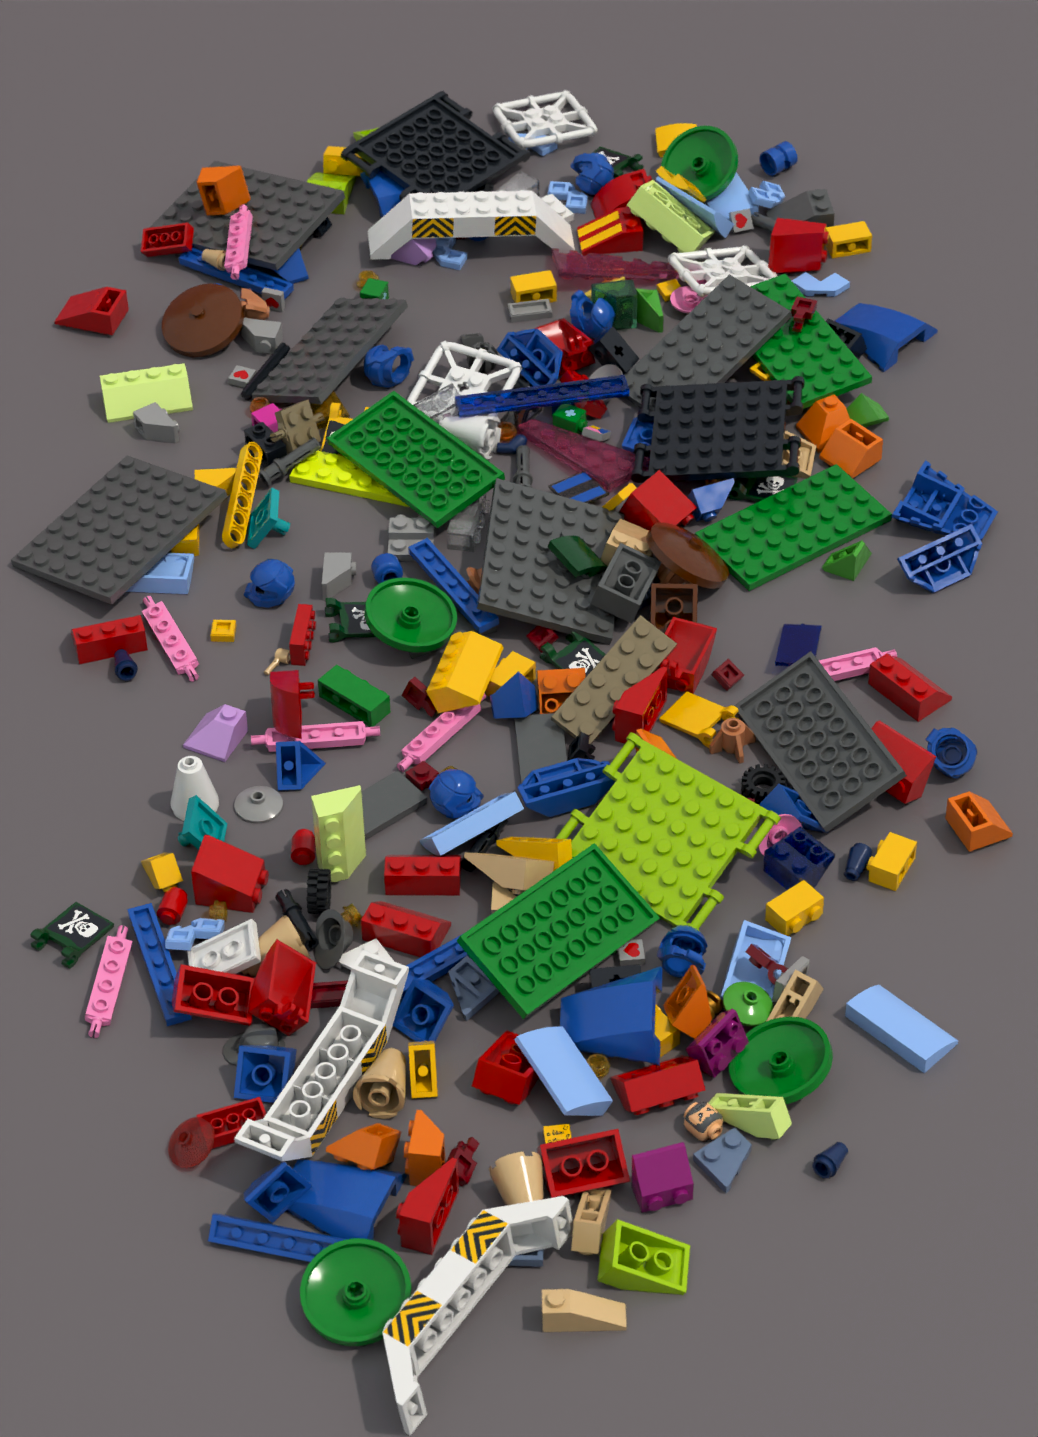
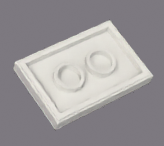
(229, 950)

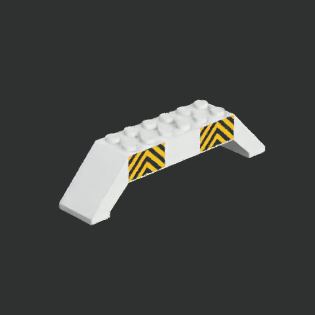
(468, 216)
(333, 1064)
(459, 1284)

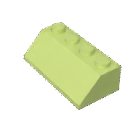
(669, 217)
(139, 388)
(339, 831)

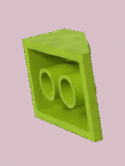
(335, 181)
(642, 1260)

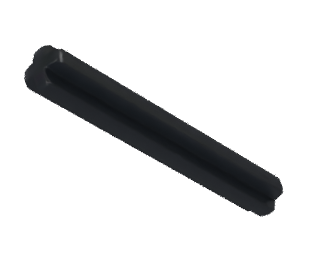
(280, 353)

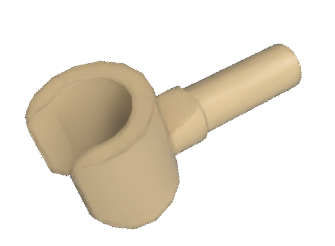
(281, 655)

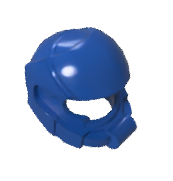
(593, 172)
(596, 316)
(379, 365)
(274, 579)
(953, 751)
(452, 790)
(681, 949)

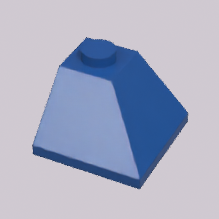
(787, 801)
(423, 1011)
(263, 1071)
(276, 1191)

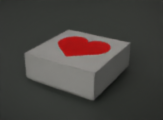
(741, 220)
(274, 299)
(241, 376)
(632, 953)

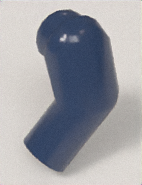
(510, 448)

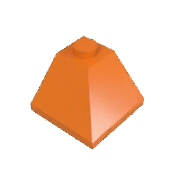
(822, 420)
(689, 1004)

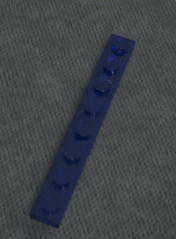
(541, 396)

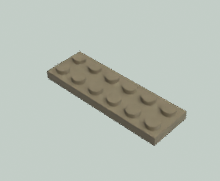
(627, 663)

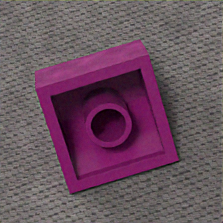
(662, 1177)

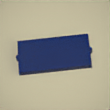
(797, 642)

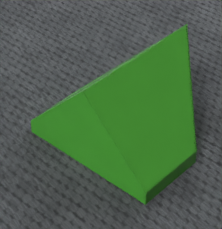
(649, 309)
(866, 411)
(848, 561)

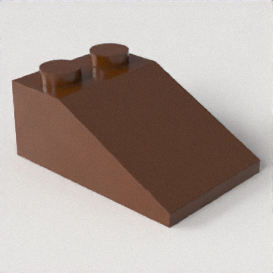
(671, 602)

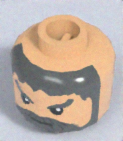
(703, 1121)

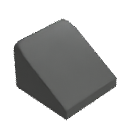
(471, 339)

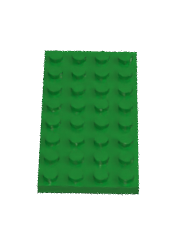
(812, 354)
(415, 459)
(794, 526)
(558, 930)

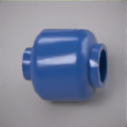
(386, 567)

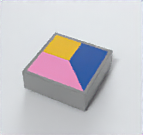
(596, 433)

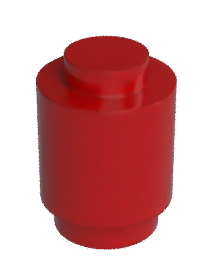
(303, 847)
(172, 906)

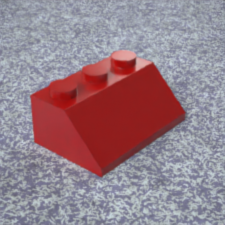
(104, 639)
(906, 687)
(911, 757)
(422, 875)
(403, 928)
(212, 994)
(659, 1084)
(583, 1163)

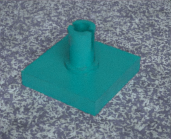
(265, 518)
(201, 821)

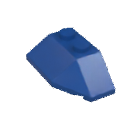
(535, 353)
(943, 560)
(565, 786)

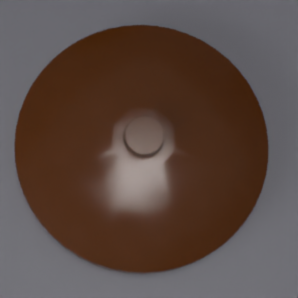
(202, 320)
(687, 555)

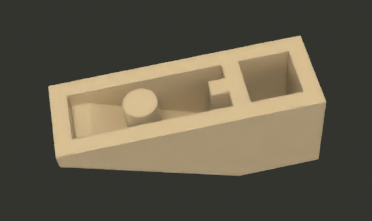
(798, 997)
(590, 1221)
(577, 1311)

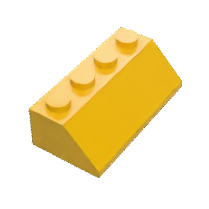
(463, 671)

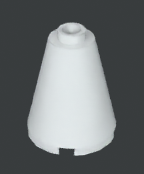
(475, 431)
(189, 781)

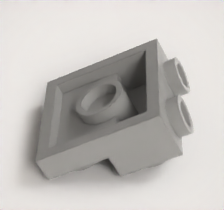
(406, 532)

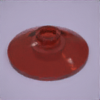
(191, 1142)

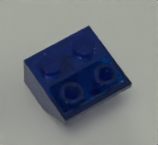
(797, 859)

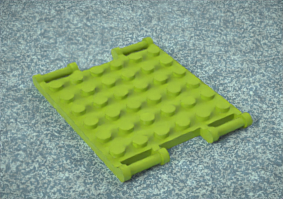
(669, 830)

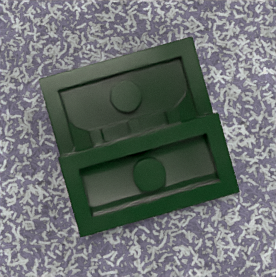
(576, 556)

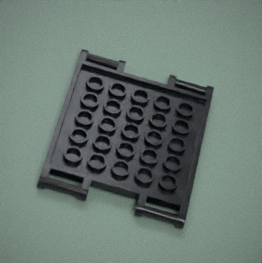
(435, 150)
(719, 430)

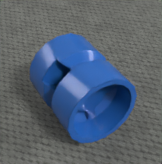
(778, 158)

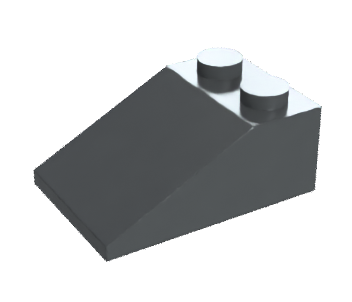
(807, 206)
(625, 582)

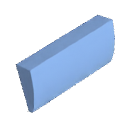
(733, 199)
(708, 215)
(169, 575)
(472, 824)
(739, 966)
(899, 1027)
(564, 1071)

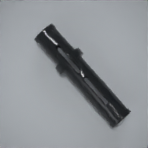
(483, 843)
(294, 913)

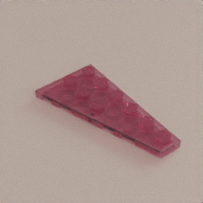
(609, 267)
(599, 460)

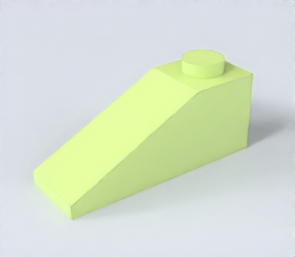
(754, 1114)

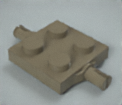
(297, 425)

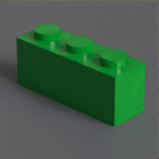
(354, 696)

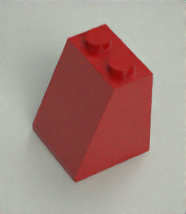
(797, 246)
(657, 502)
(228, 876)

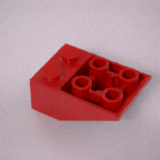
(95, 310)

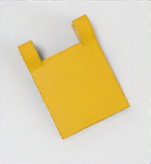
(697, 716)

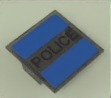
(580, 488)

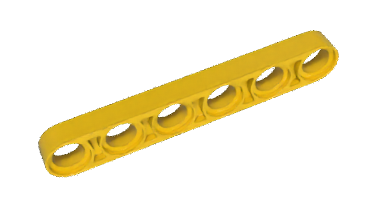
(245, 496)

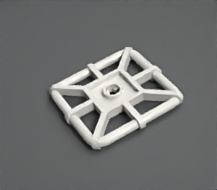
(544, 120)
(716, 270)
(462, 377)

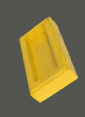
(619, 497)

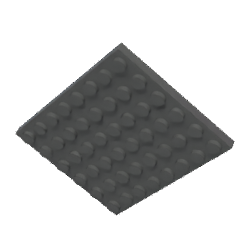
(282, 213)
(119, 529)
(523, 574)

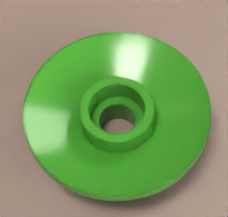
(749, 1001)

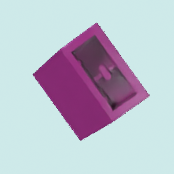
(719, 1043)

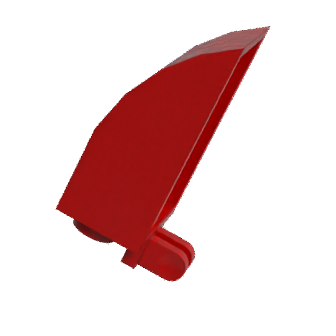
(618, 192)
(571, 342)
(690, 656)
(286, 701)
(283, 988)

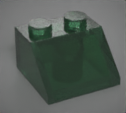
(622, 298)

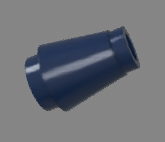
(124, 665)
(857, 861)
(830, 1160)

